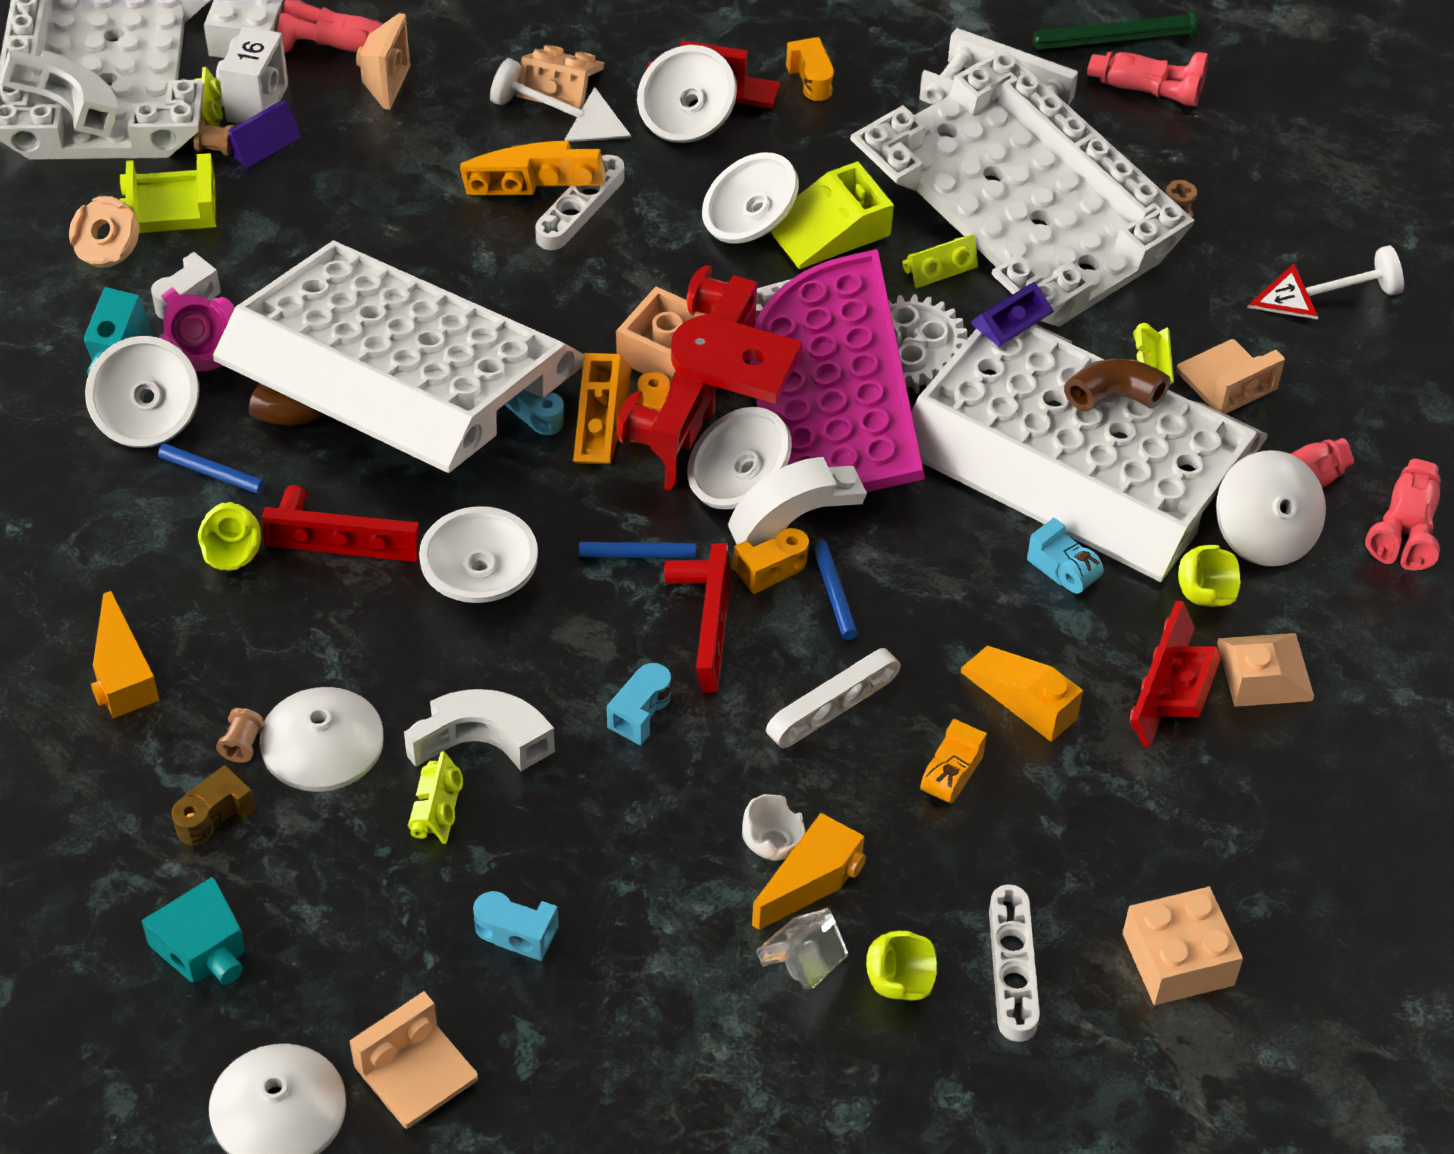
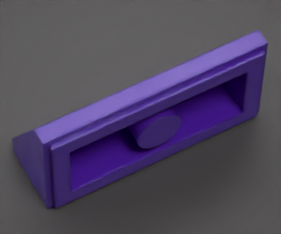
(263, 134)
(1013, 315)

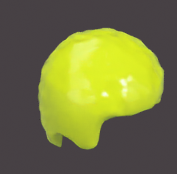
(229, 536)
(1209, 576)
(902, 965)

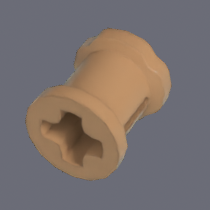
(212, 138)
(1186, 195)
(240, 735)

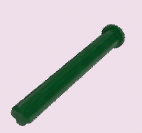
(1116, 32)

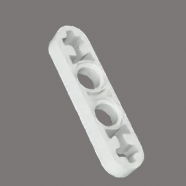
(574, 199)
(833, 698)
(1010, 961)

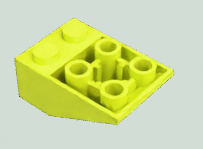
(835, 216)

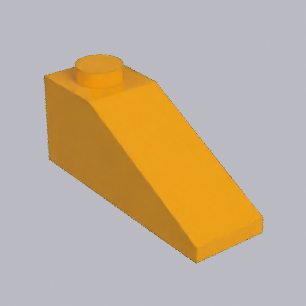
(602, 394)
(119, 665)
(1027, 689)
(811, 871)

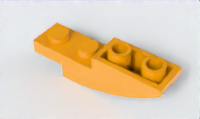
(524, 167)

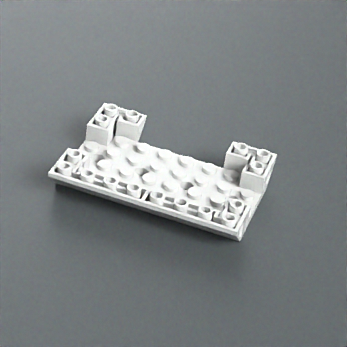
(153, 106)
(1048, 170)
(390, 354)
(1064, 461)

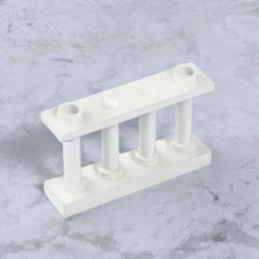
(969, 49)

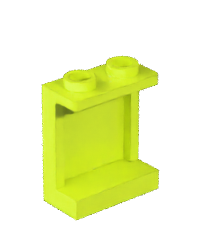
(172, 198)

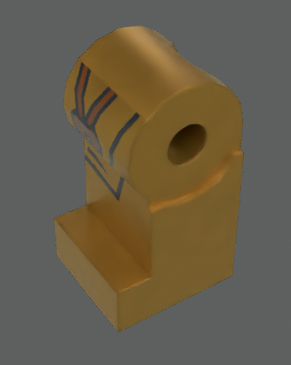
(210, 805)

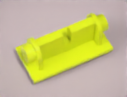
(211, 104)
(942, 261)
(1154, 348)
(441, 784)

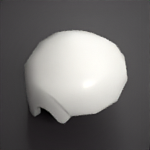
(771, 827)

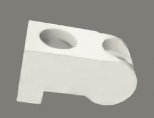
(194, 279)

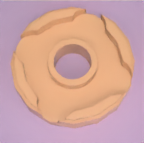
(120, 240)

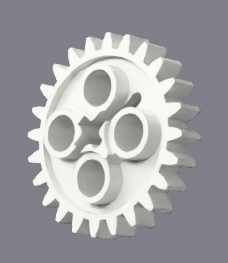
(925, 338)

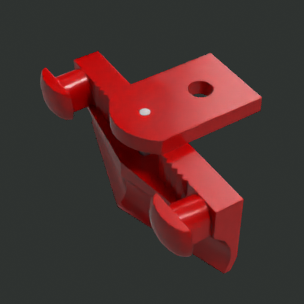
(706, 356)

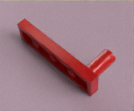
(336, 533)
(717, 575)

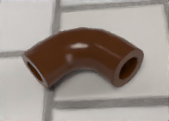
(1116, 378)
(280, 409)

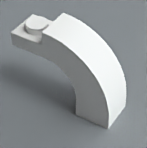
(68, 83)
(789, 494)
(486, 718)

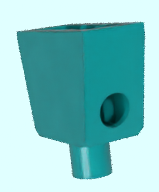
(116, 318)
(198, 935)

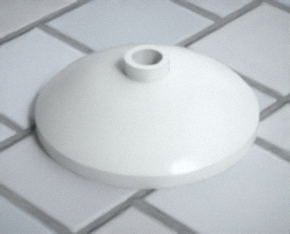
(676, 81)
(750, 198)
(129, 372)
(737, 455)
(1252, 514)
(476, 541)
(324, 753)
(293, 1121)

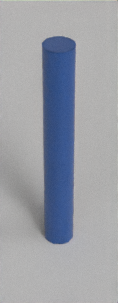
(211, 468)
(637, 550)
(835, 590)

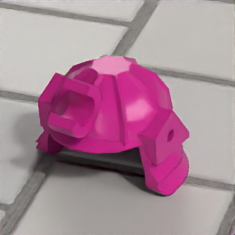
(196, 326)

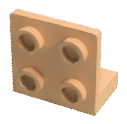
(558, 74)
(1230, 376)
(411, 1061)

